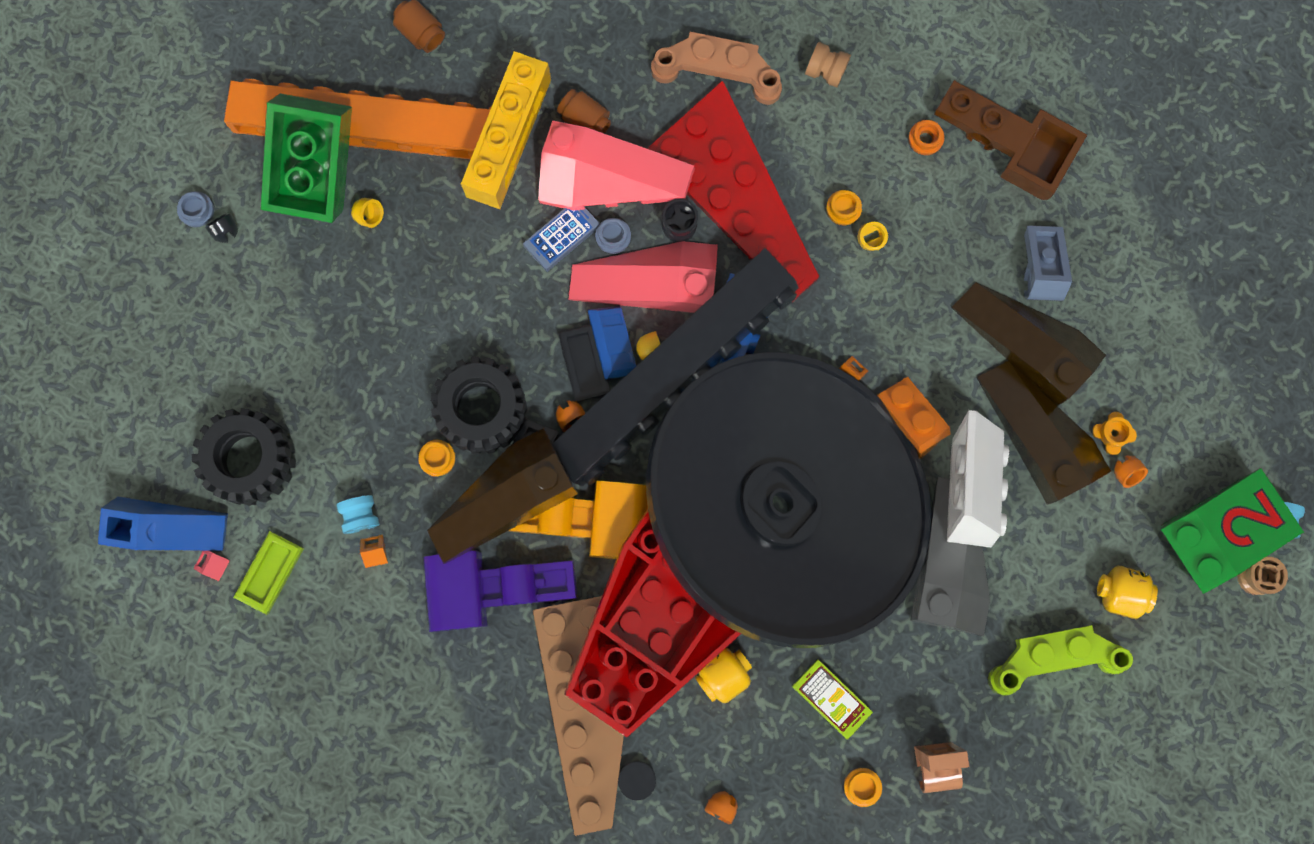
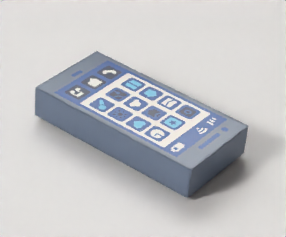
(560, 236)

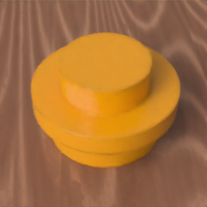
(844, 207)
(437, 458)
(862, 787)

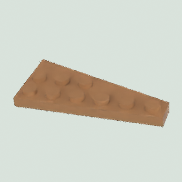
(586, 745)

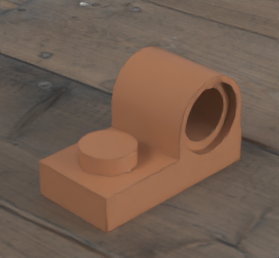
(941, 766)

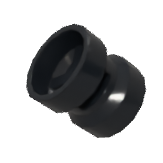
(678, 213)

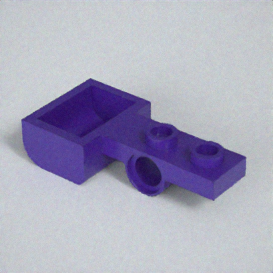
(463, 590)

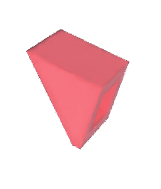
(213, 565)

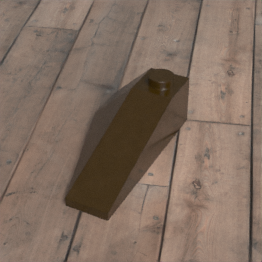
(1040, 347)
(1048, 440)
(511, 491)

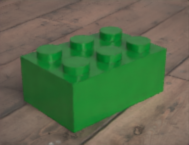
(305, 157)

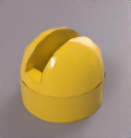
(371, 209)
(876, 243)
(647, 344)

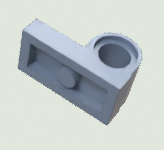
(1047, 264)

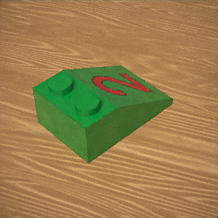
(1231, 530)

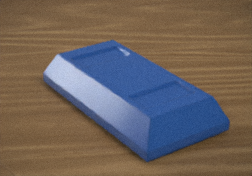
(612, 341)

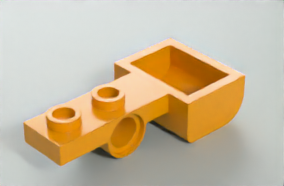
(604, 521)

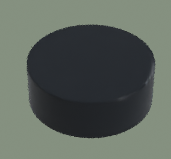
(637, 780)

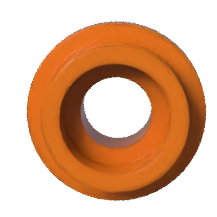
(931, 128)

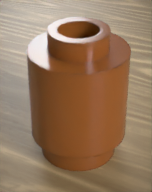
(418, 25)
(584, 111)

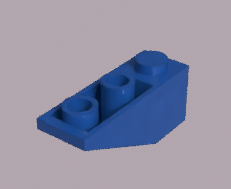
(160, 526)

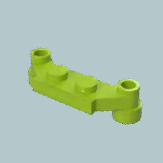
(1055, 653)

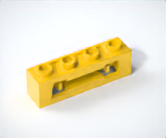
(506, 130)

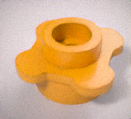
(1124, 429)

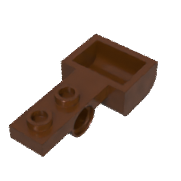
(1037, 149)

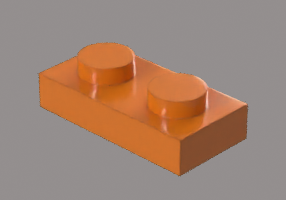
(914, 415)

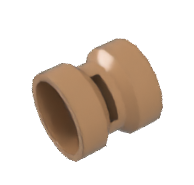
(827, 64)
(1255, 579)

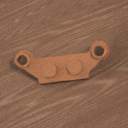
(720, 59)

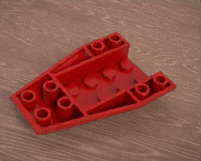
(642, 638)

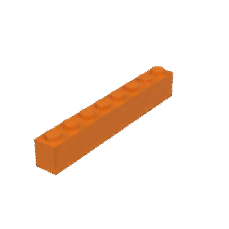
(375, 121)

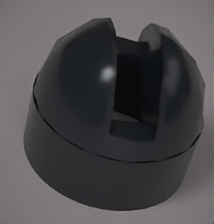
(221, 226)

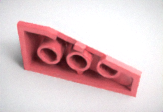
(598, 169)
(659, 277)

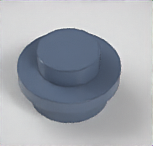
(195, 209)
(613, 235)

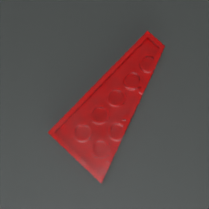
(734, 183)

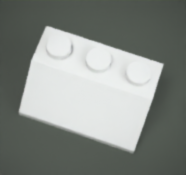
(977, 483)

